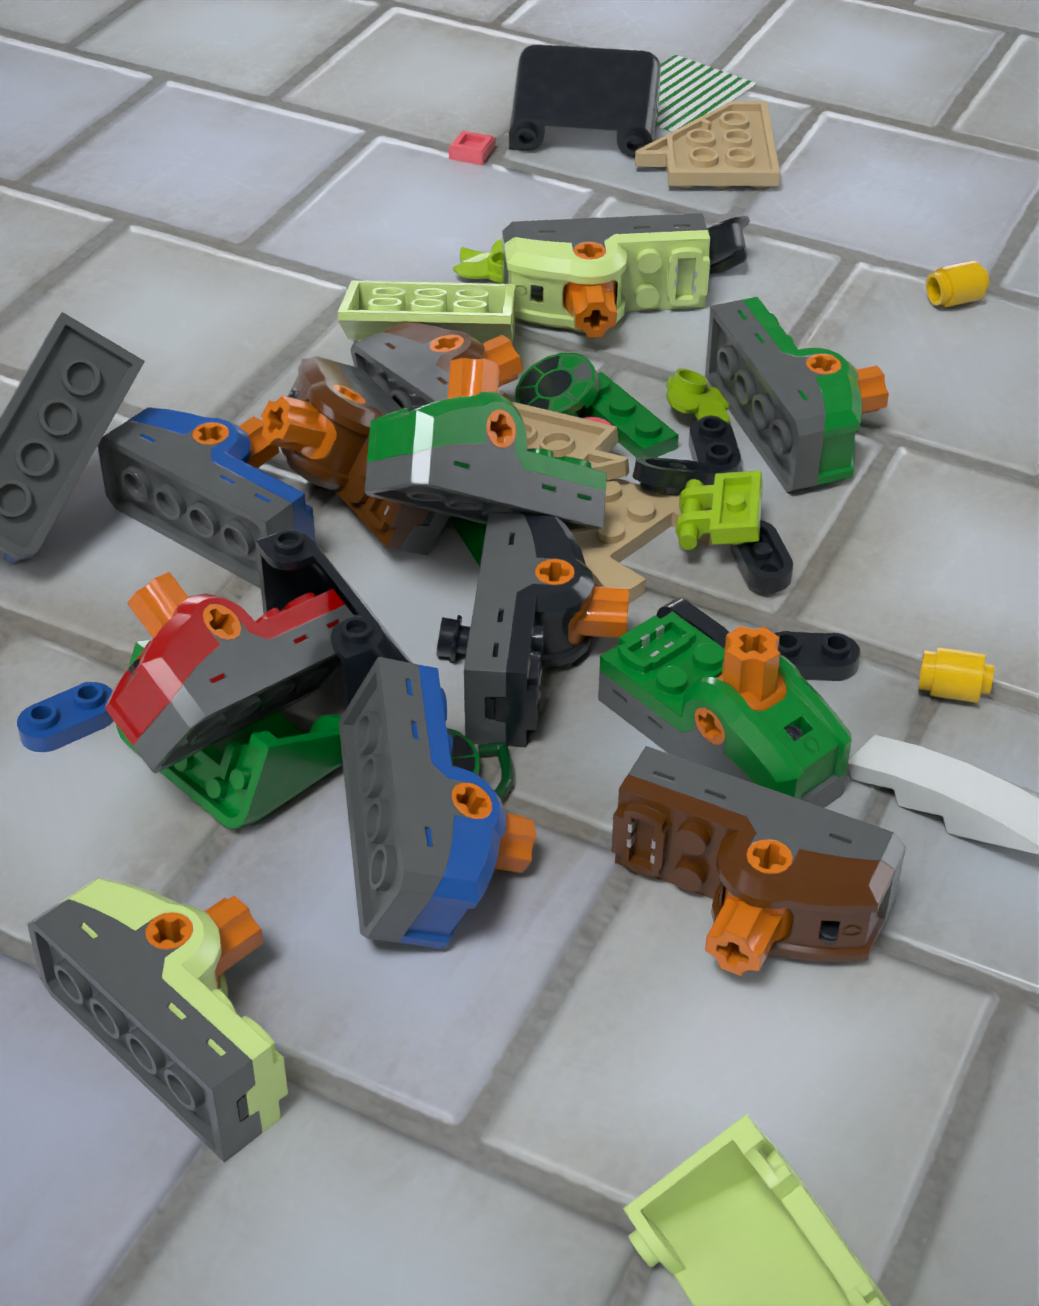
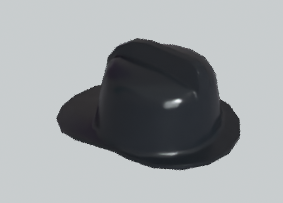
(727, 244)

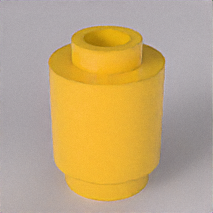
(957, 284)
(955, 674)

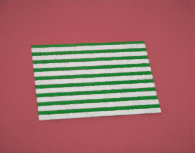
(694, 90)

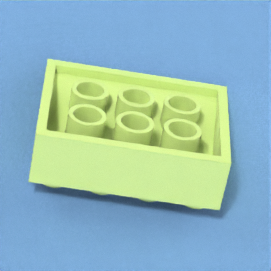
(471, 308)

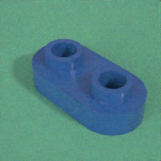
(65, 717)

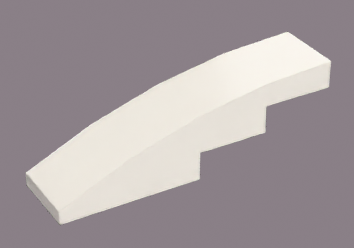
(968, 798)

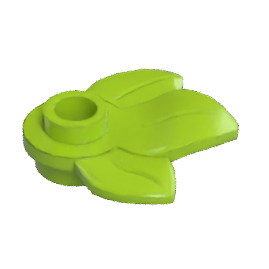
(481, 264)
(689, 394)

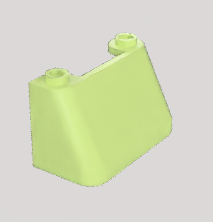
(747, 1230)

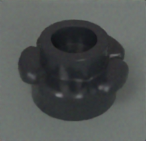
(452, 638)

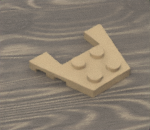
(630, 522)

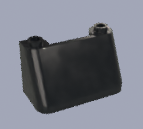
(585, 91)
(294, 566)

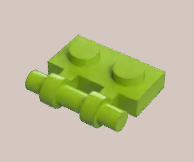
(734, 511)

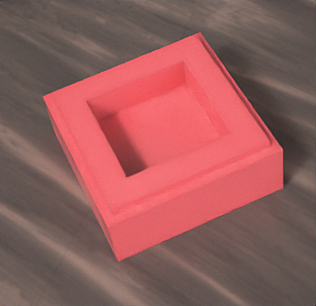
(472, 147)

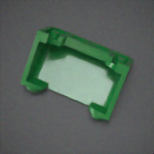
(256, 767)

